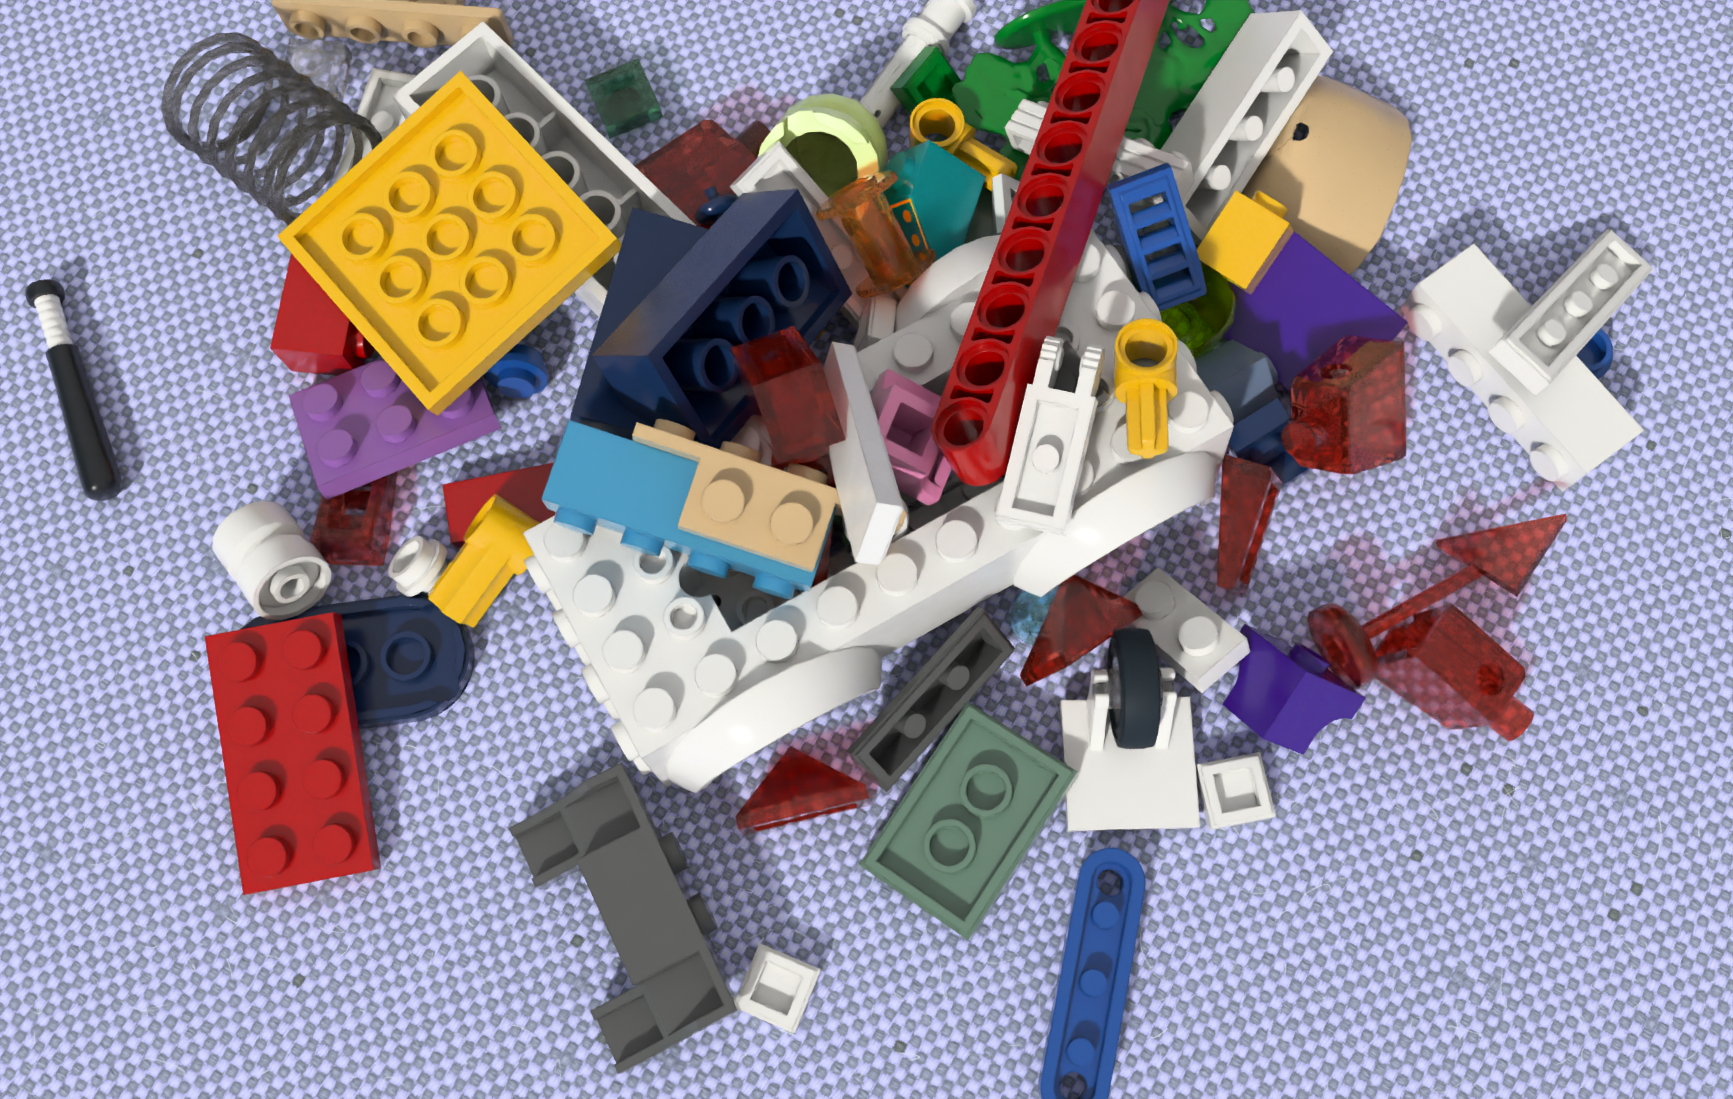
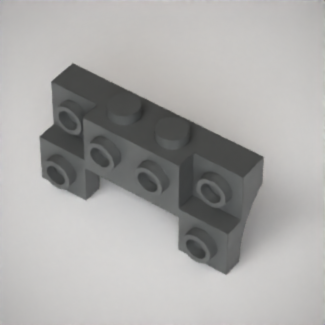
(646, 910)

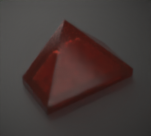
(1075, 625)
(797, 792)

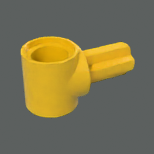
(946, 118)
(1146, 388)

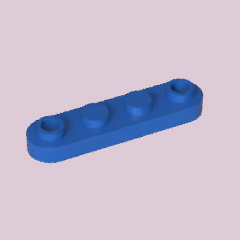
(1093, 976)

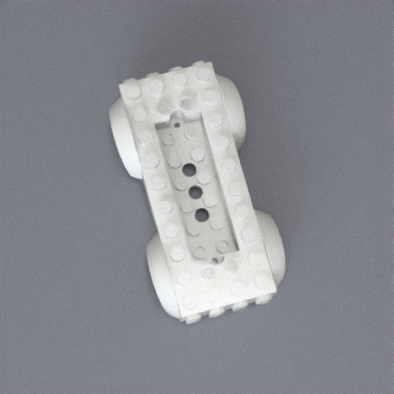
(722, 669)

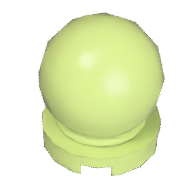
(831, 140)

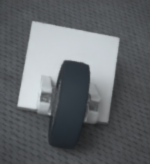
(1130, 745)

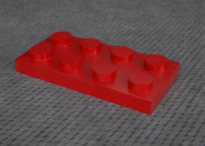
(292, 753)

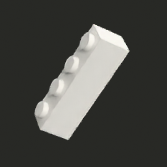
(1243, 110)
(1565, 426)

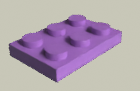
(375, 425)

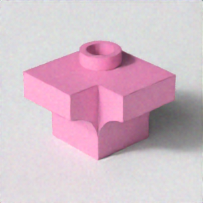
(905, 421)

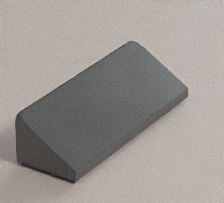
(930, 700)

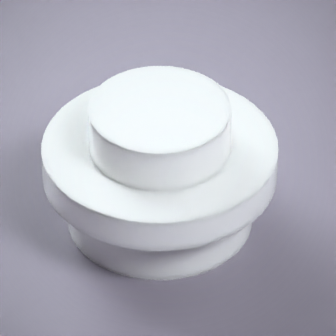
(418, 565)

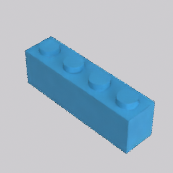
(642, 496)

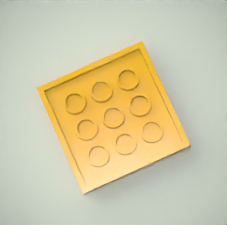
(449, 243)

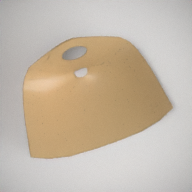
(1342, 174)

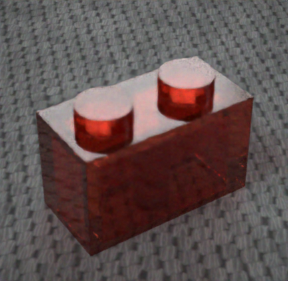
(788, 396)

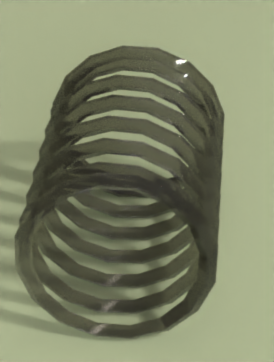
(269, 194)

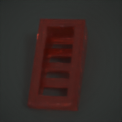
(1245, 513)
(356, 538)

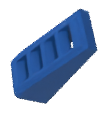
(1173, 276)

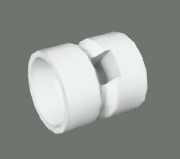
(271, 560)

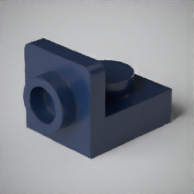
(1260, 441)

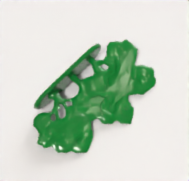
(1170, 83)

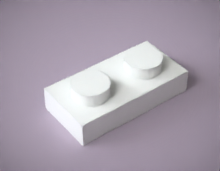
(1186, 630)

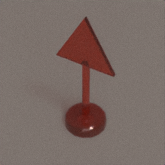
(1500, 554)

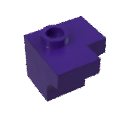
(1288, 692)

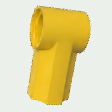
(485, 562)

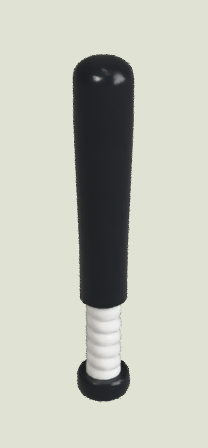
(80, 412)

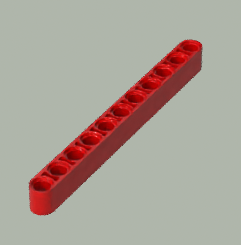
(1044, 236)

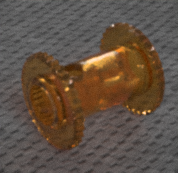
(876, 234)

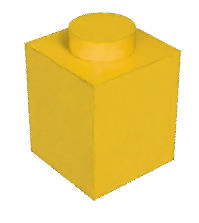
(1246, 239)

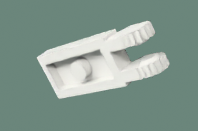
(1050, 443)

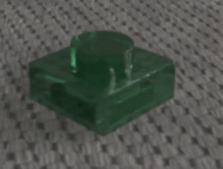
(624, 98)

